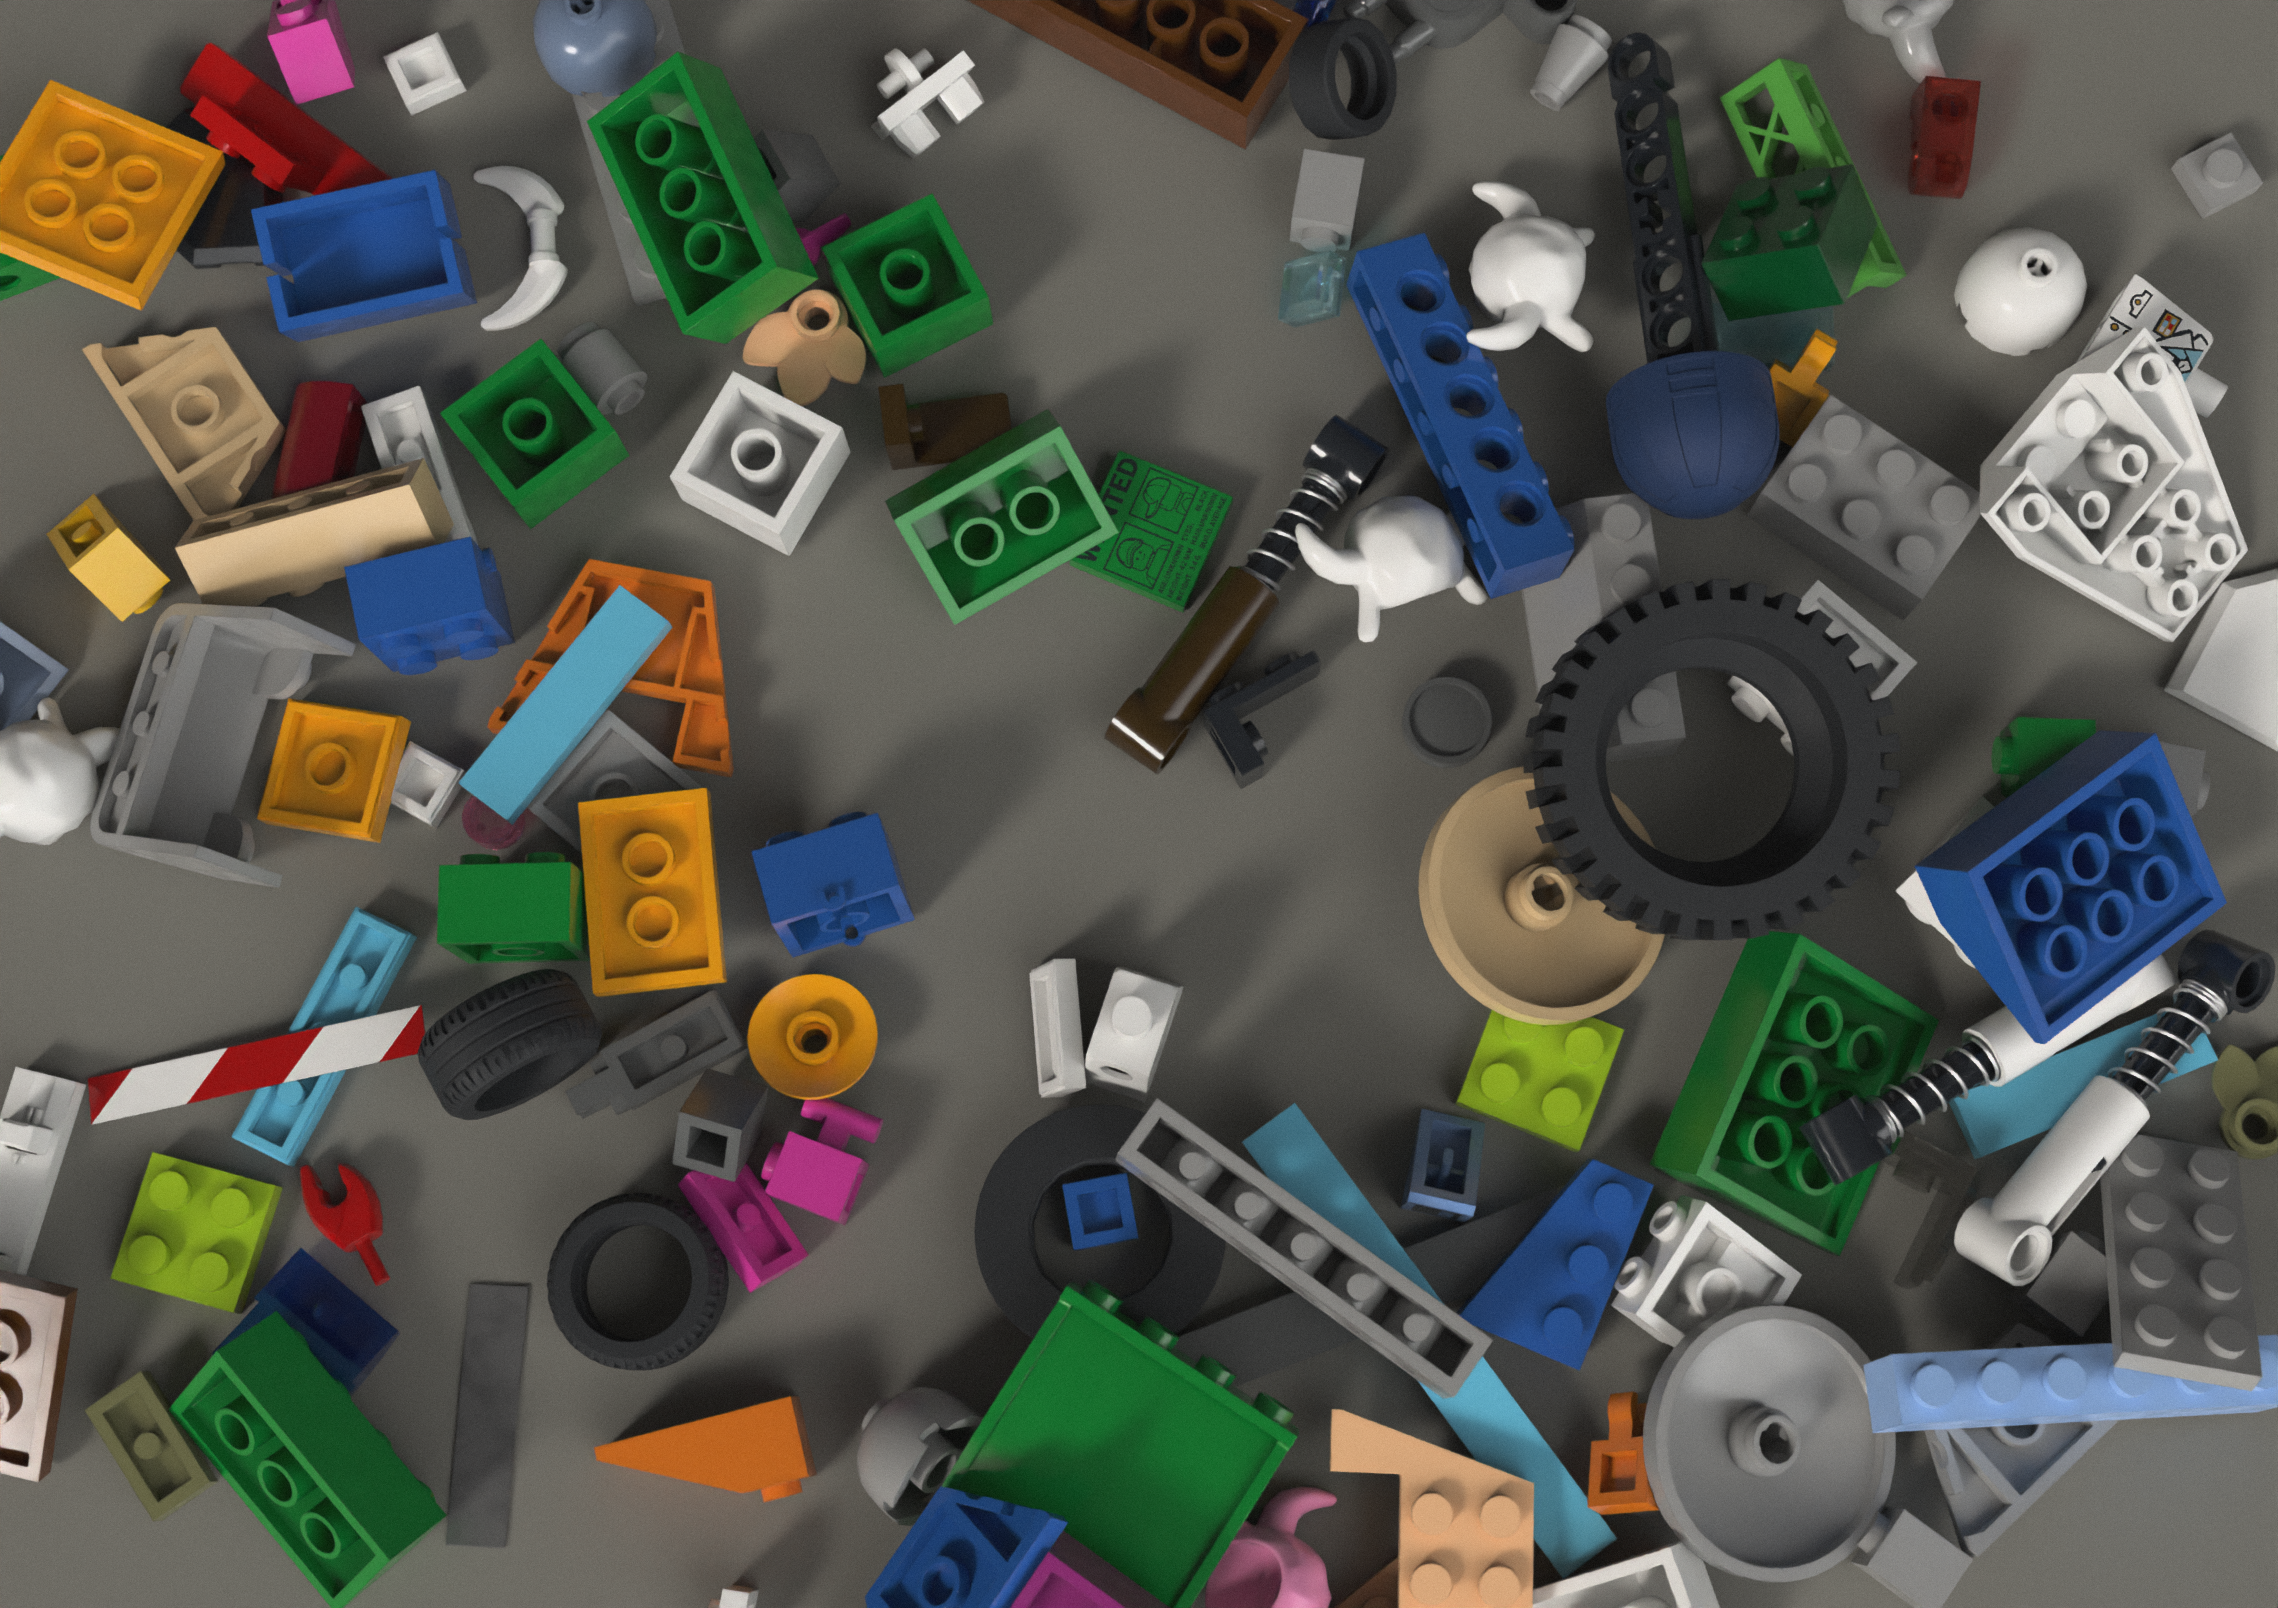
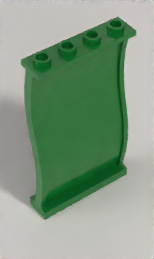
(1128, 1444)

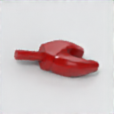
(353, 1222)

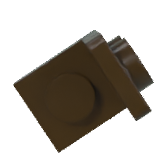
(939, 429)

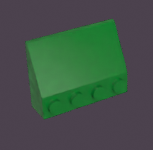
(1782, 1049)

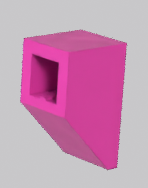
(310, 48)

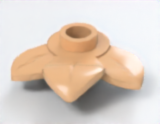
(806, 356)

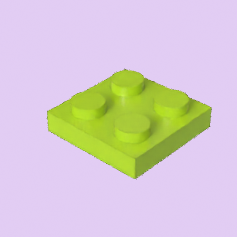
(1540, 1076)
(196, 1233)

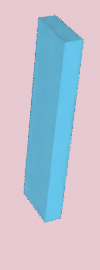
(565, 704)
(346, 989)
(2040, 1097)

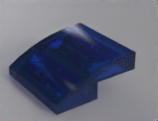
(334, 1321)

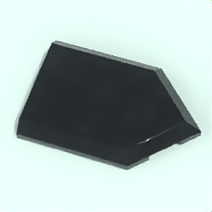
(224, 224)

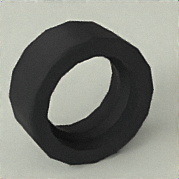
(1314, 83)

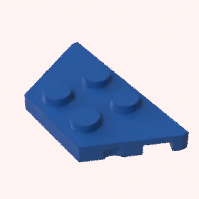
(966, 1554)

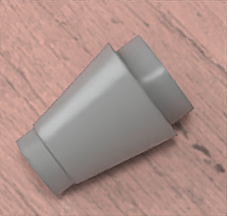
(1571, 60)

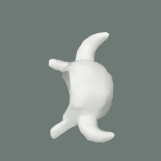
(1527, 273)
(1393, 556)
(49, 775)

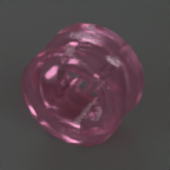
(498, 837)

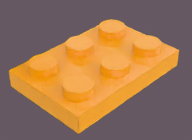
(652, 892)

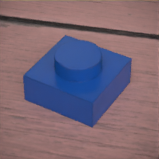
(1100, 1212)

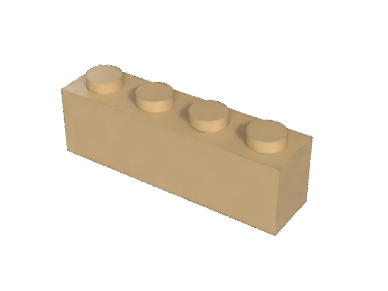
(312, 535)

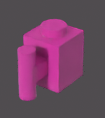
(819, 1172)

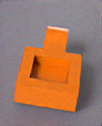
(1617, 1465)

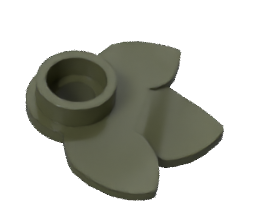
(2247, 1090)

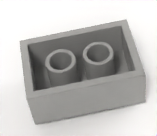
(1868, 507)

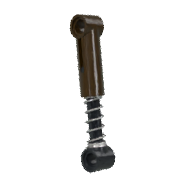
(1162, 711)

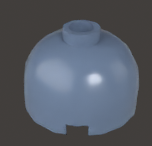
(595, 43)

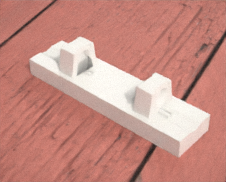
(39, 1120)

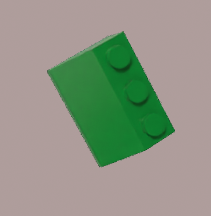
(1001, 516)

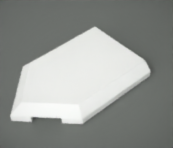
(2234, 658)

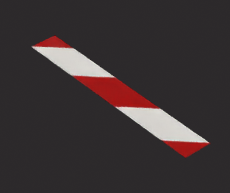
(256, 1065)

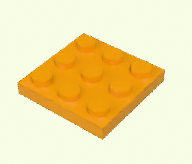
(100, 193)

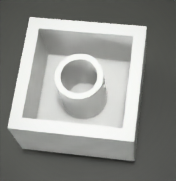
(761, 463)

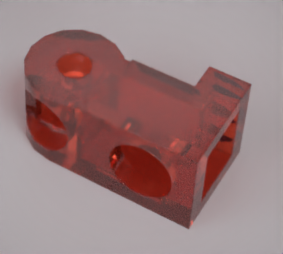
(1942, 136)

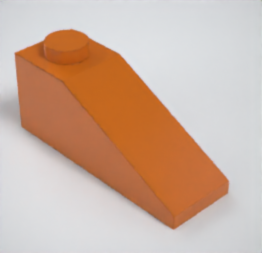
(733, 1451)

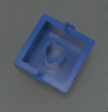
(430, 606)
(832, 882)

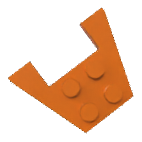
(680, 669)

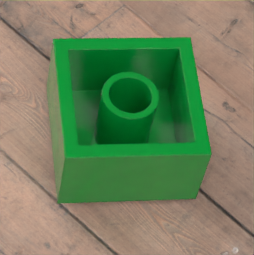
(908, 285)
(535, 433)
(513, 910)

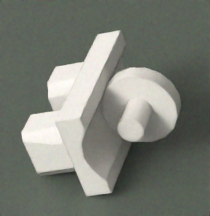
(948, 85)

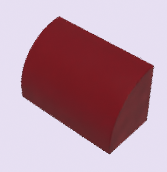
(320, 437)

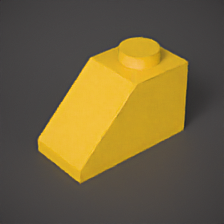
(108, 559)

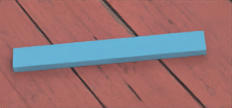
(1483, 1408)

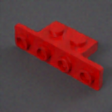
(270, 130)

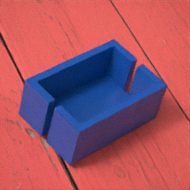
(364, 256)

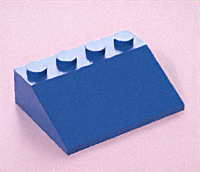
(2075, 880)

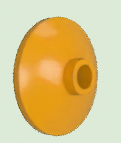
(808, 1008)

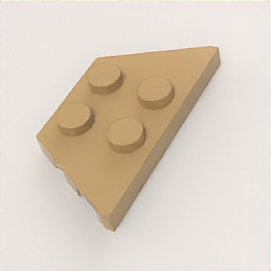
(193, 414)

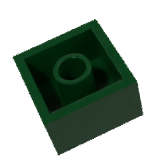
(1790, 243)

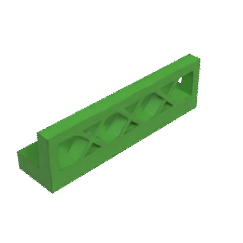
(1817, 143)

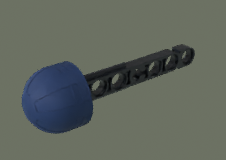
(1695, 421)

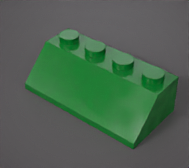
(306, 1460)

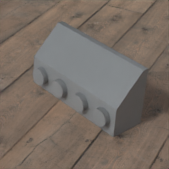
(1606, 571)

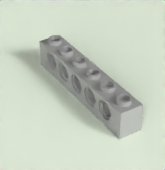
(1303, 1250)

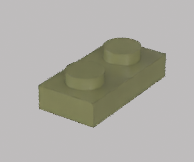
(151, 1446)

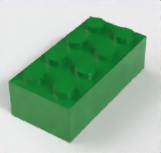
(701, 199)

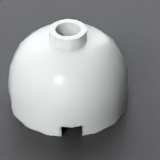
(2021, 290)

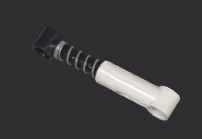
(1992, 1050)
(2016, 1227)

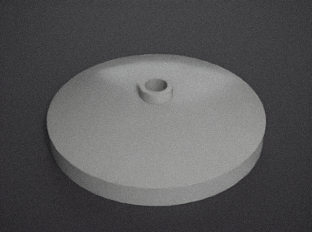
(1766, 1443)

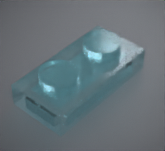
(1773, 336)

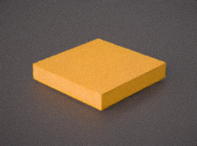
(334, 770)

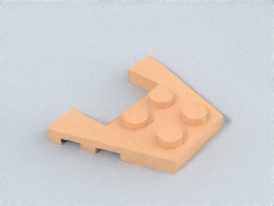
(1460, 1521)

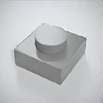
(2216, 175)

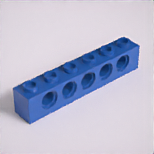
(1504, 552)

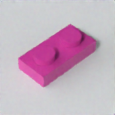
(744, 1225)

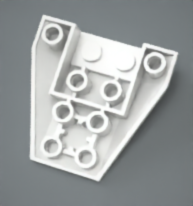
(2117, 488)

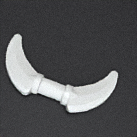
(545, 270)

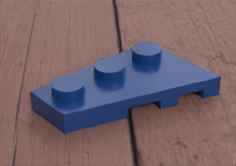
(1564, 1268)

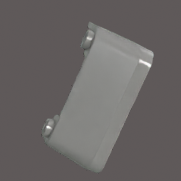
(194, 732)

